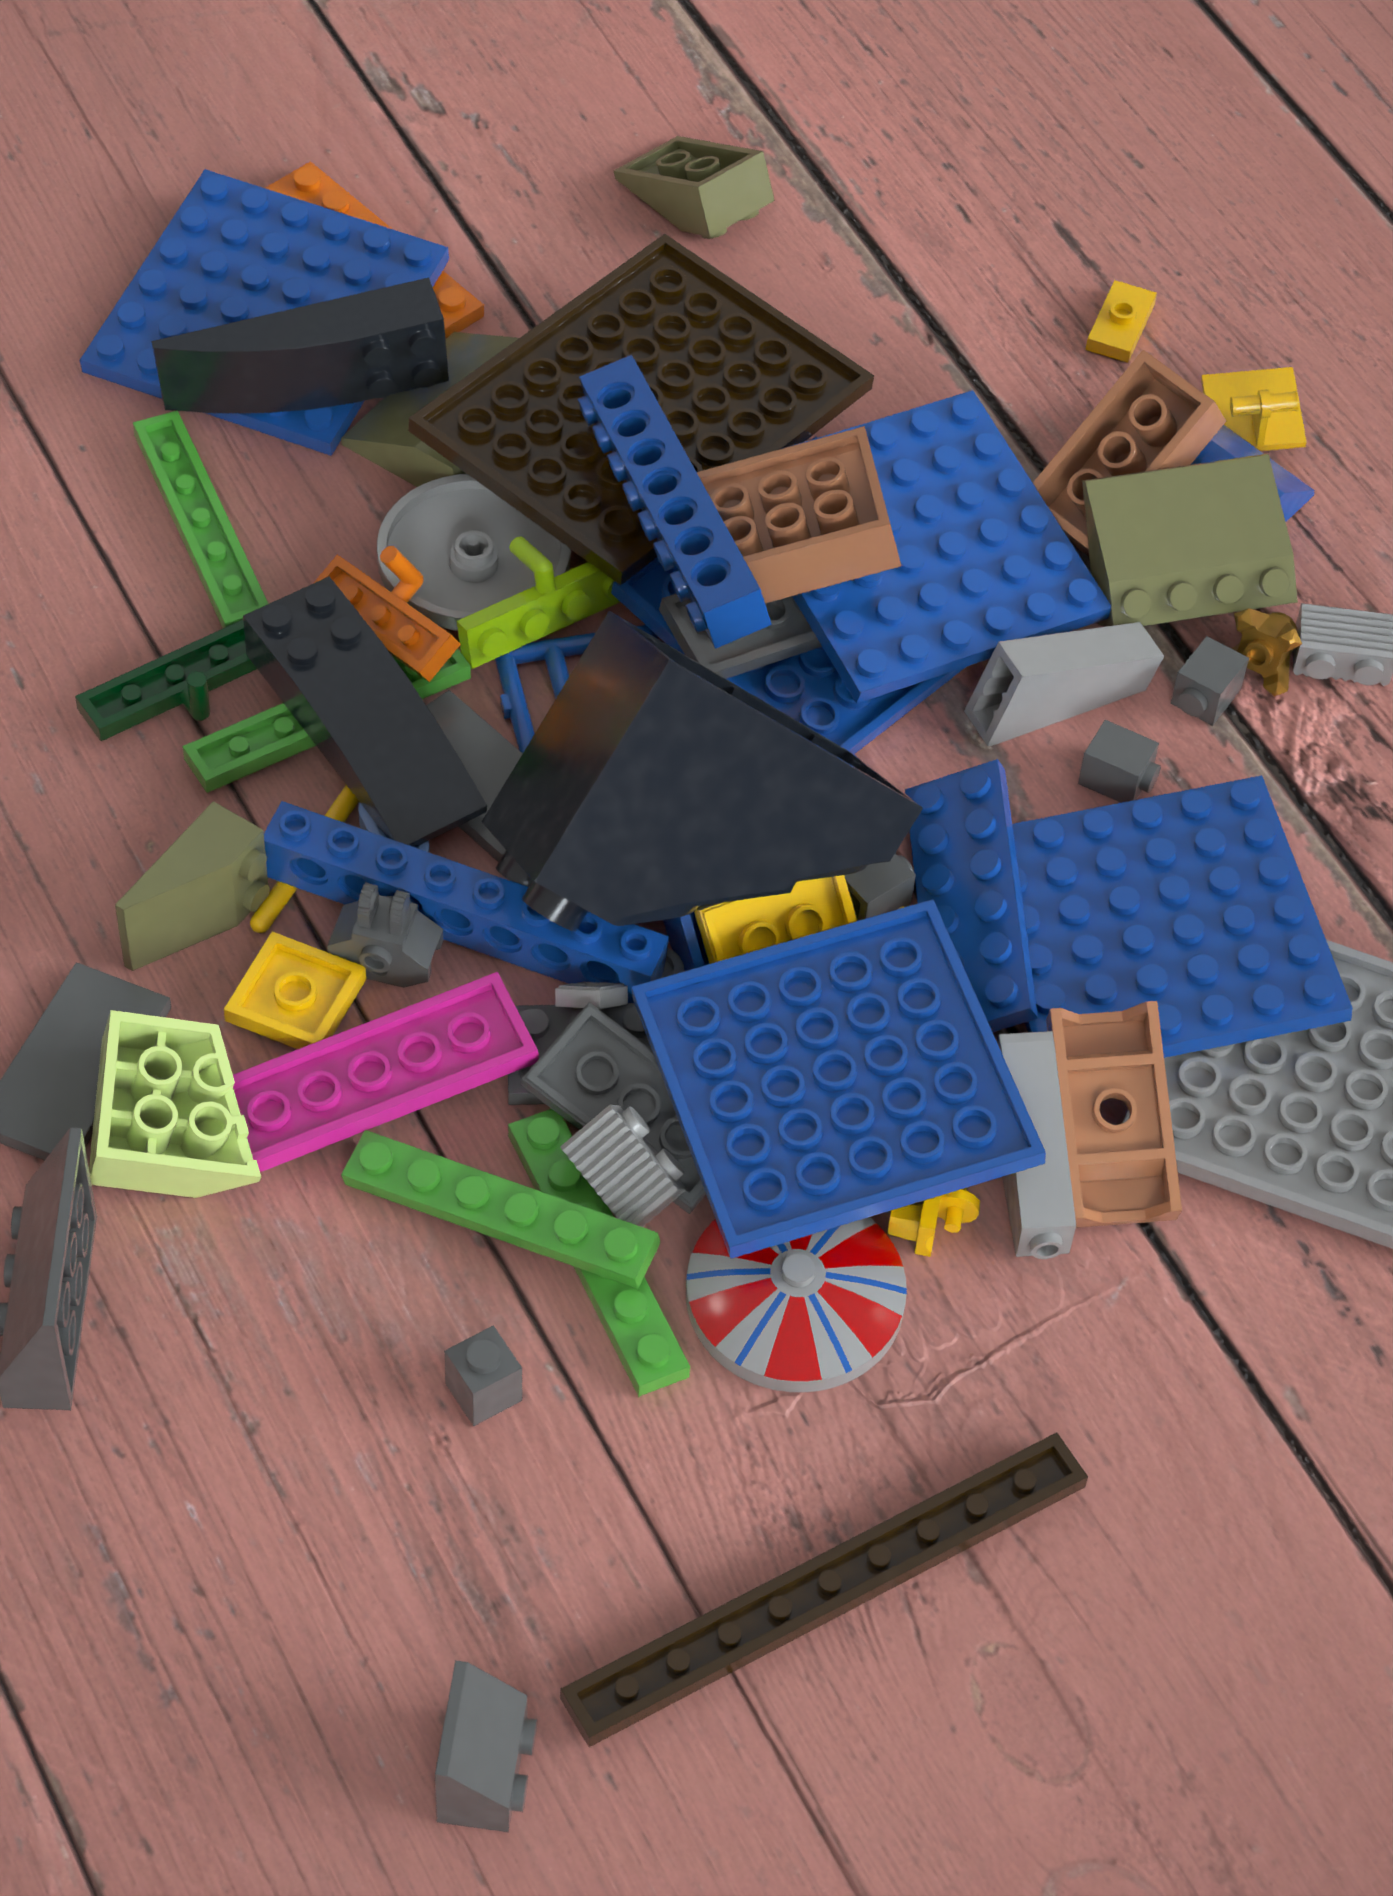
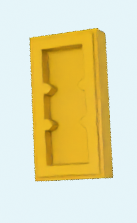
(1121, 321)

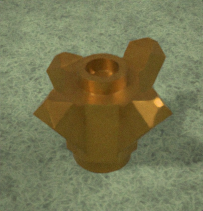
(1268, 645)

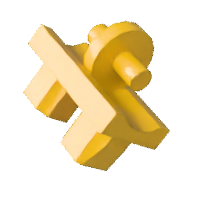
(919, 1221)

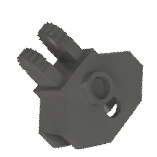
(387, 937)

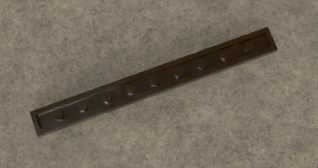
(821, 1589)

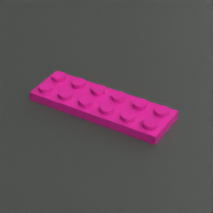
(382, 1070)

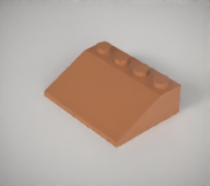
(806, 514)

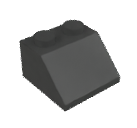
(482, 1751)

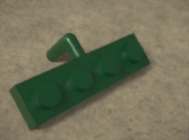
(167, 682)

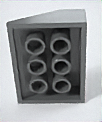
(48, 1281)

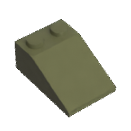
(700, 184)
(195, 888)

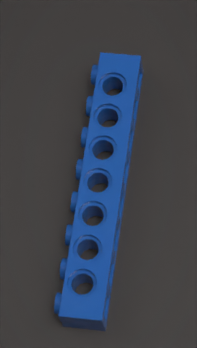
(672, 503)
(466, 902)

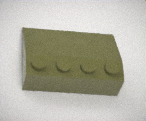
(384, 432)
(1189, 541)

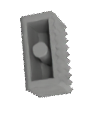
(1344, 644)
(625, 1166)

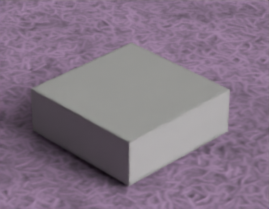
(597, 993)

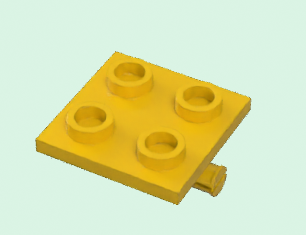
(1259, 406)

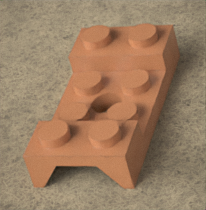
(1126, 1168)

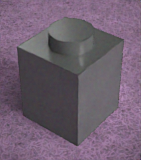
(1209, 680)
(1119, 763)
(881, 887)
(483, 1375)

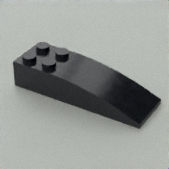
(309, 355)
(361, 713)

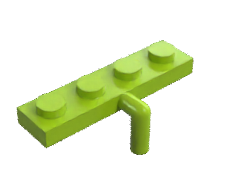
(535, 611)

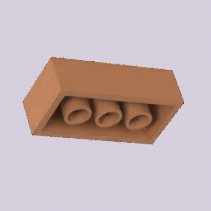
(1140, 425)

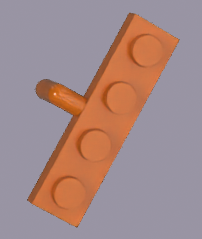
(399, 626)

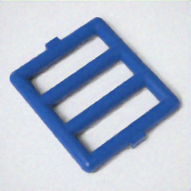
(553, 652)

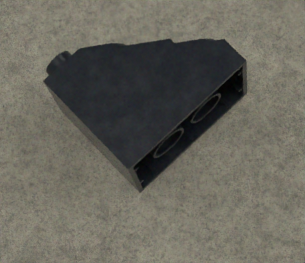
(680, 793)

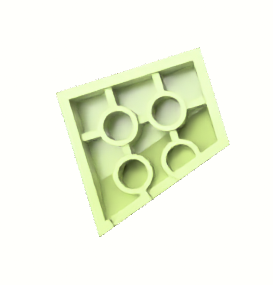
(167, 1110)

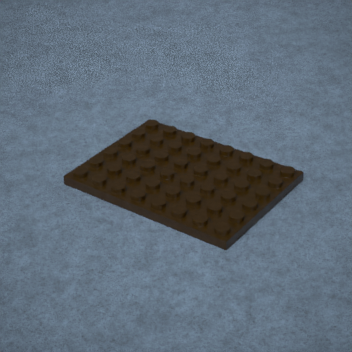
(714, 355)

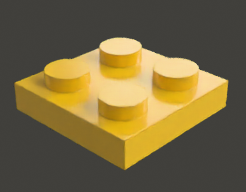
(294, 992)

